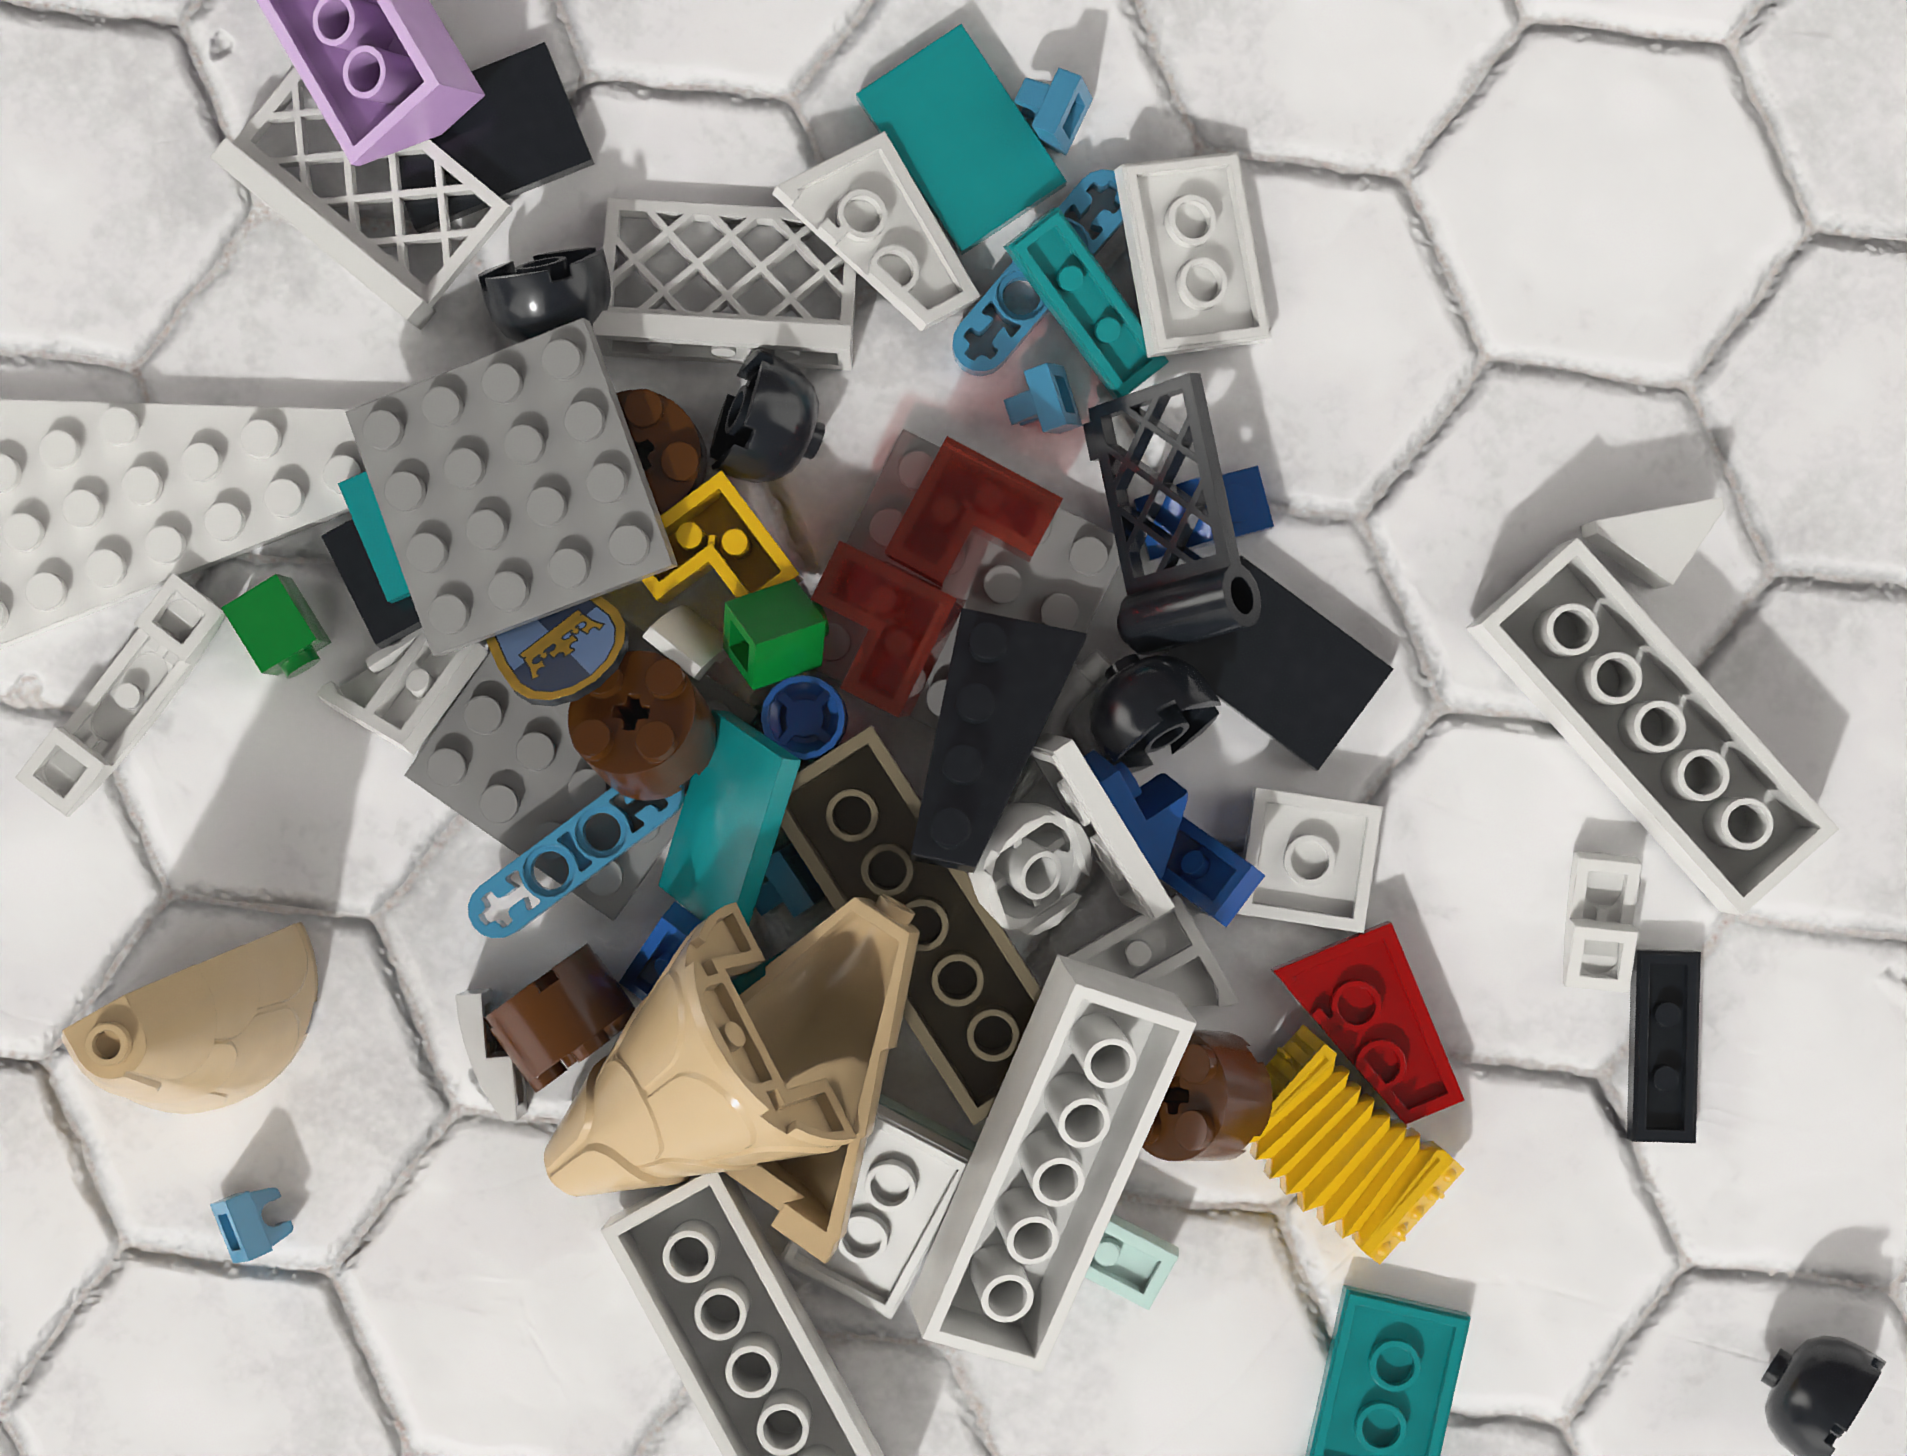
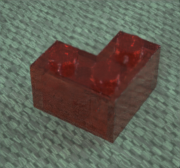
(964, 497)
(905, 623)

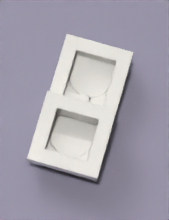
(687, 640)
(1600, 921)
(493, 1068)

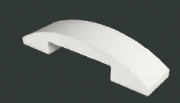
(125, 699)

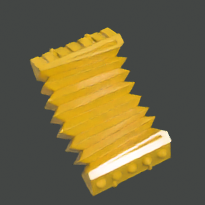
(1344, 1152)

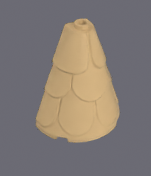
(831, 1014)
(205, 1030)
(690, 1083)

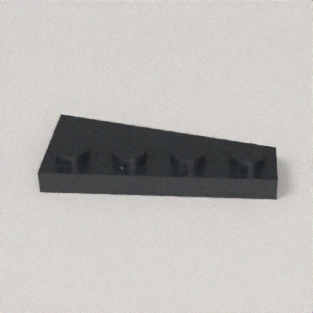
(991, 715)

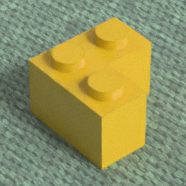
(720, 533)

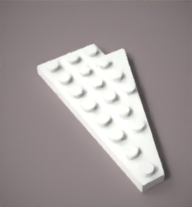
(129, 492)

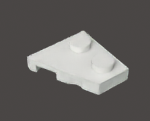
(404, 689)
(1162, 954)

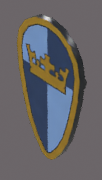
(562, 653)

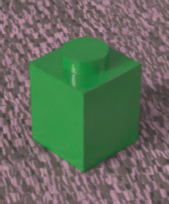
(277, 627)
(774, 633)

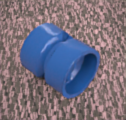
(805, 717)

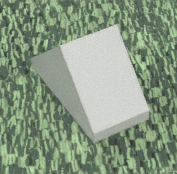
(1655, 541)

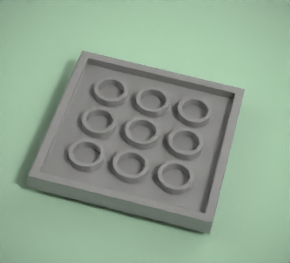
(511, 488)
(1055, 589)
(521, 778)

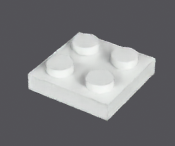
(1313, 858)

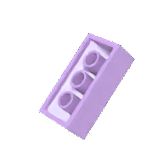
(376, 70)

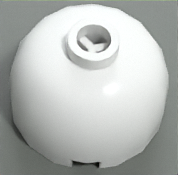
(1032, 868)

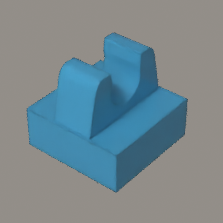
(1055, 108)
(1046, 401)
(788, 883)
(243, 1226)

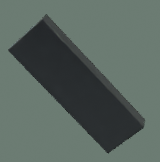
(1663, 1046)

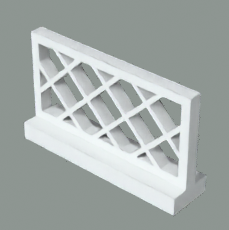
(344, 239)
(712, 334)

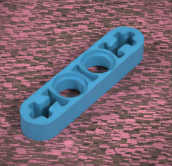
(978, 323)
(582, 859)

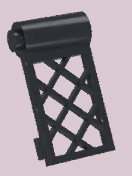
(1184, 600)

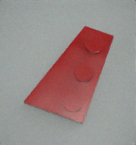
(1377, 1018)

